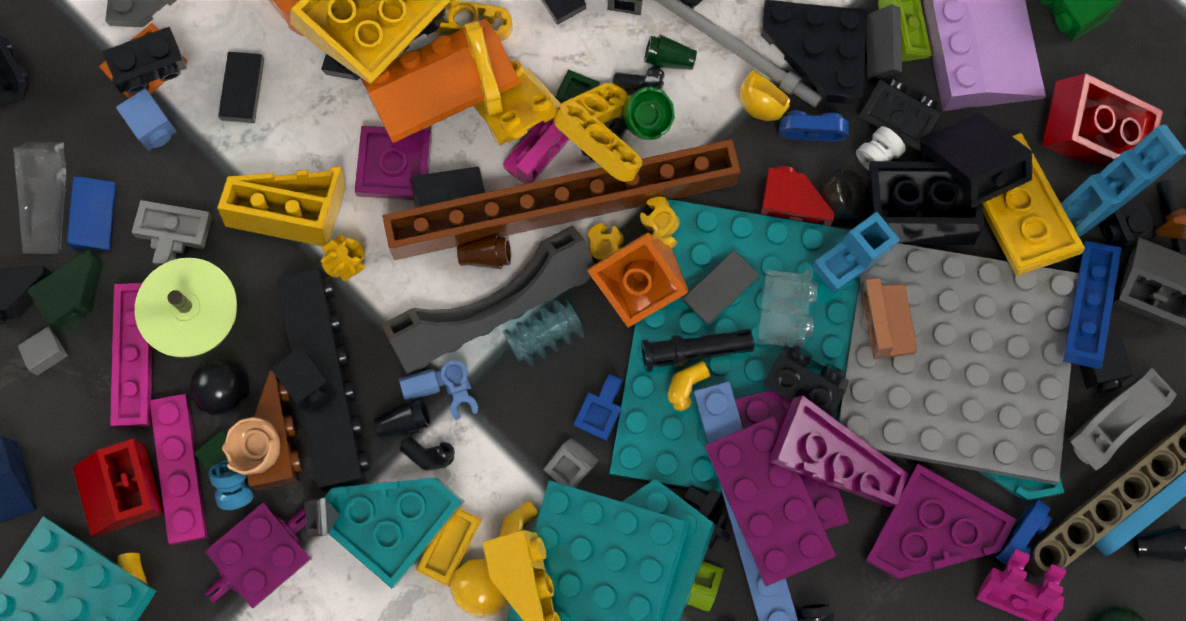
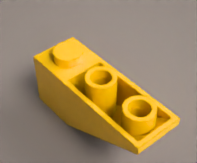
(520, 575)

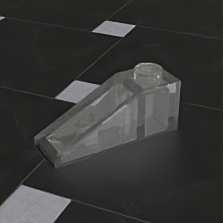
(41, 195)

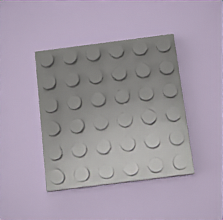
(985, 370)

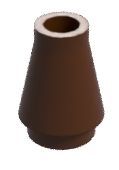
(488, 253)

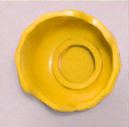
(762, 98)
(475, 591)

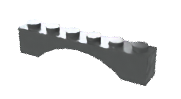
(427, 334)

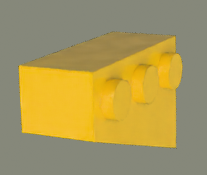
(285, 206)

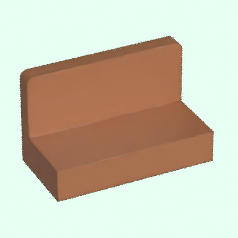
(888, 319)

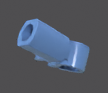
(452, 376)

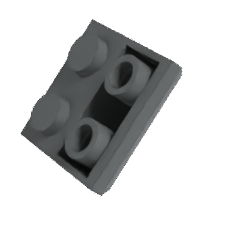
(1154, 284)

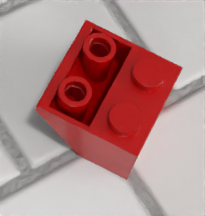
(117, 487)

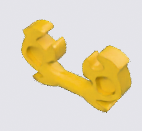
(479, 53)
(661, 220)

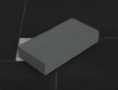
(883, 43)
(720, 288)

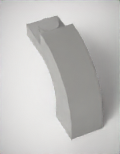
(1120, 418)

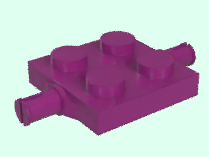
(258, 555)

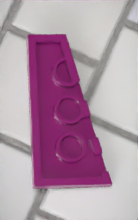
(831, 453)

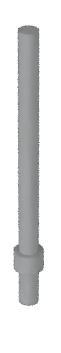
(789, 82)

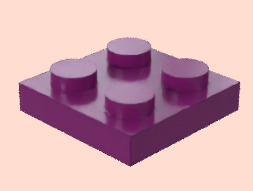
(388, 166)

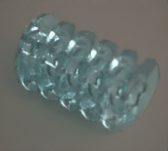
(544, 332)

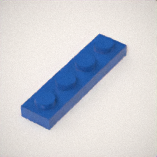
(1092, 305)

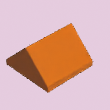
(640, 278)

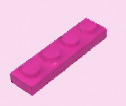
(130, 363)
(178, 469)

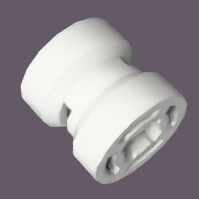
(883, 147)

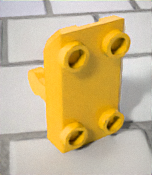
(522, 107)

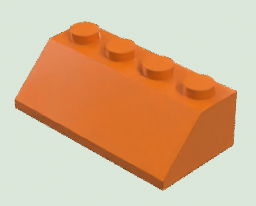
(435, 82)

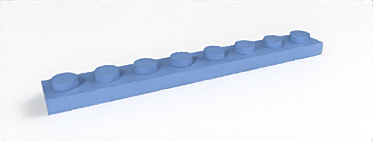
(720, 419)

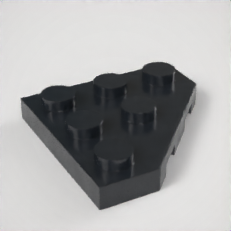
(821, 45)

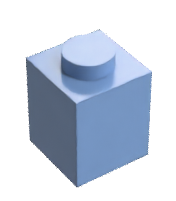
(146, 120)

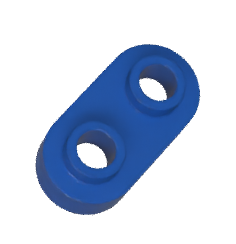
(823, 128)
(1032, 522)

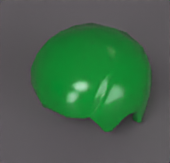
(648, 113)

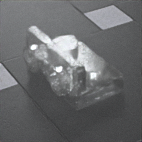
(786, 308)

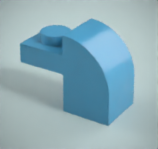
(856, 253)

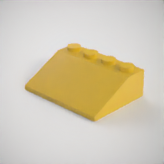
(364, 32)

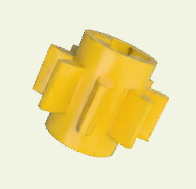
(343, 257)

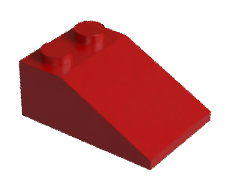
(1096, 120)

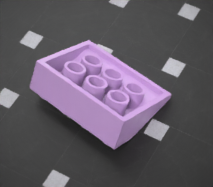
(982, 52)

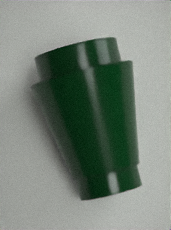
(669, 54)

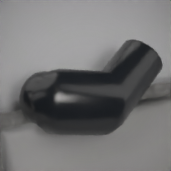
(633, 82)
(428, 458)

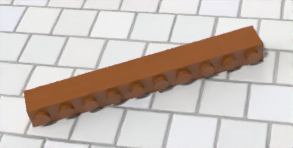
(559, 200)

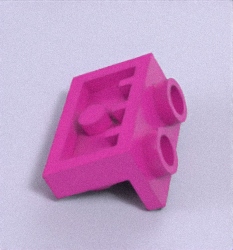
(535, 152)

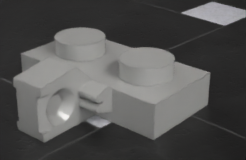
(170, 229)

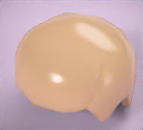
(251, 446)

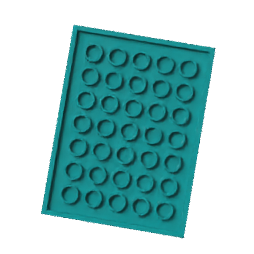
(670, 443)

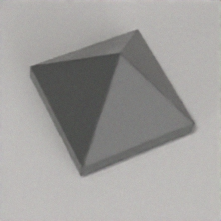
(319, 516)

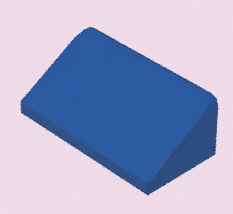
(91, 214)

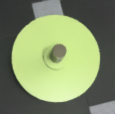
(185, 307)

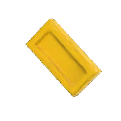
(449, 547)

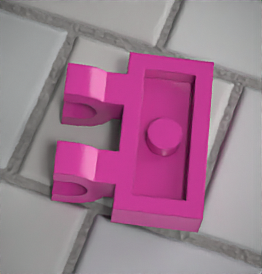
(1014, 595)

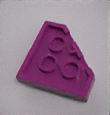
(936, 528)

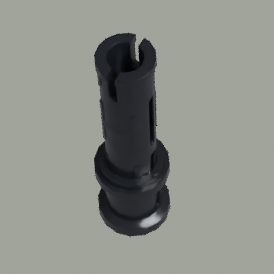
(679, 350)

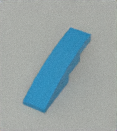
(1122, 179)

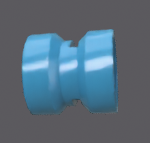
(231, 487)

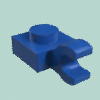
(599, 413)

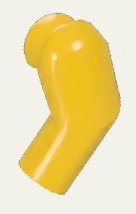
(682, 384)
(518, 518)

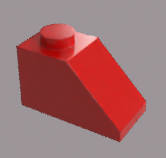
(793, 198)

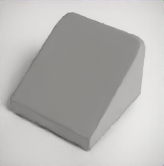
(42, 351)
(571, 463)

